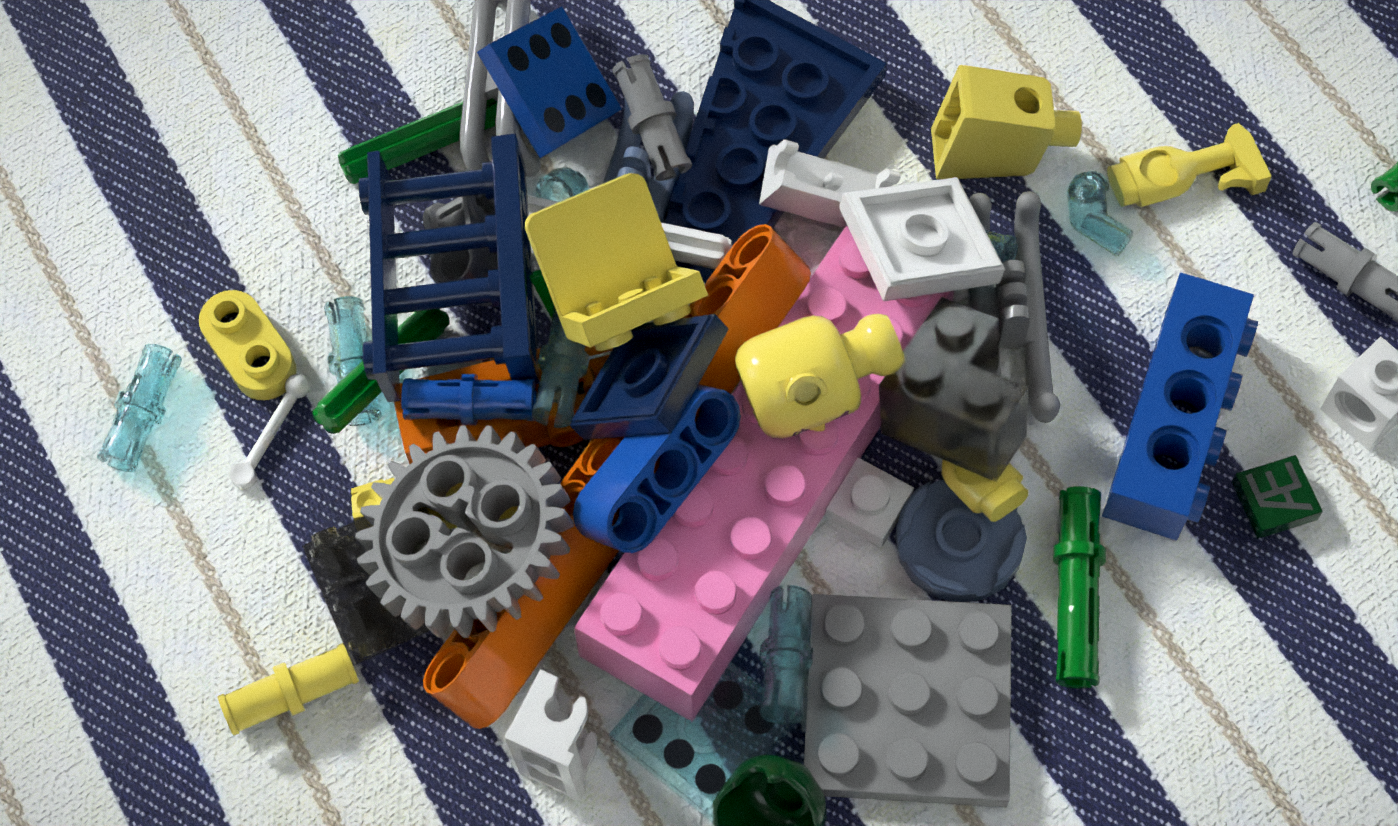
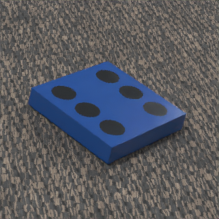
(549, 81)

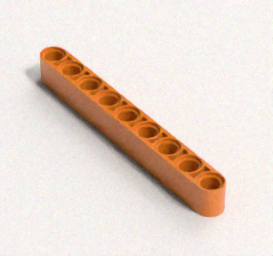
(486, 671)

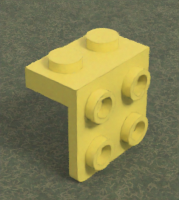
(610, 263)

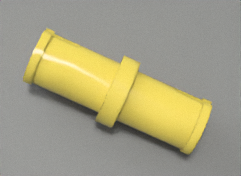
(287, 689)

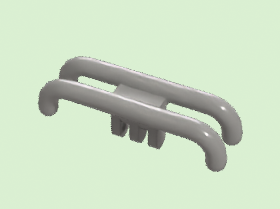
(481, 86)
(1021, 303)

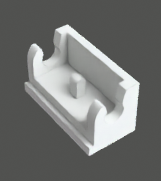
(814, 185)
(546, 738)

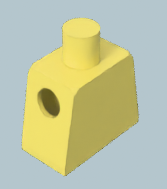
(998, 125)

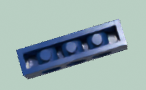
(1142, 490)

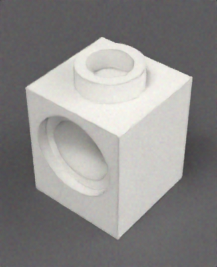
(1367, 395)

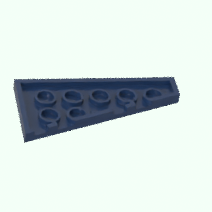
(768, 86)

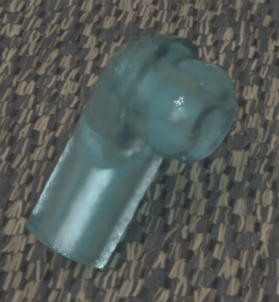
(1089, 213)

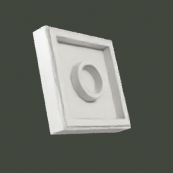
(921, 238)

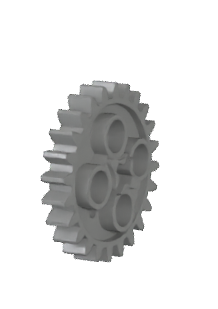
(494, 478)

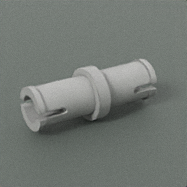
(652, 117)
(1352, 269)

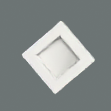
(868, 502)

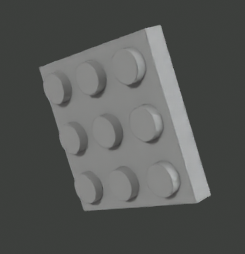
(910, 700)

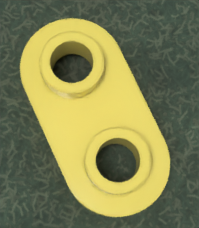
(244, 341)

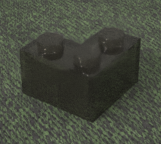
(949, 393)

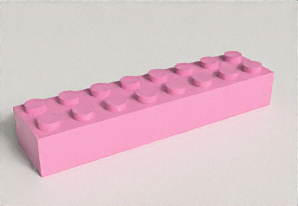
(694, 593)

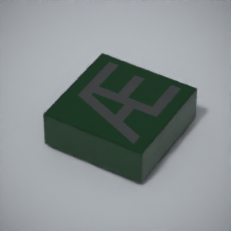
(1276, 496)

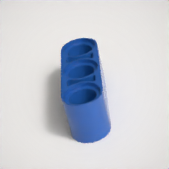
(649, 498)

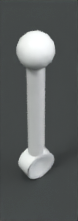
(243, 473)

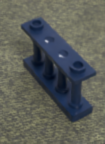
(505, 287)

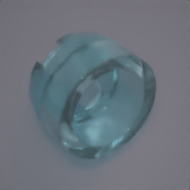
(560, 183)

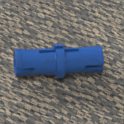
(468, 399)

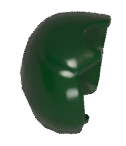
(770, 793)

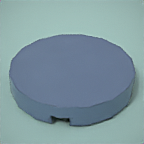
(955, 550)

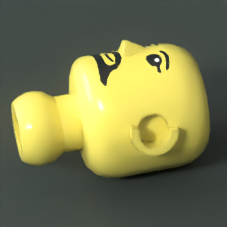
(811, 372)

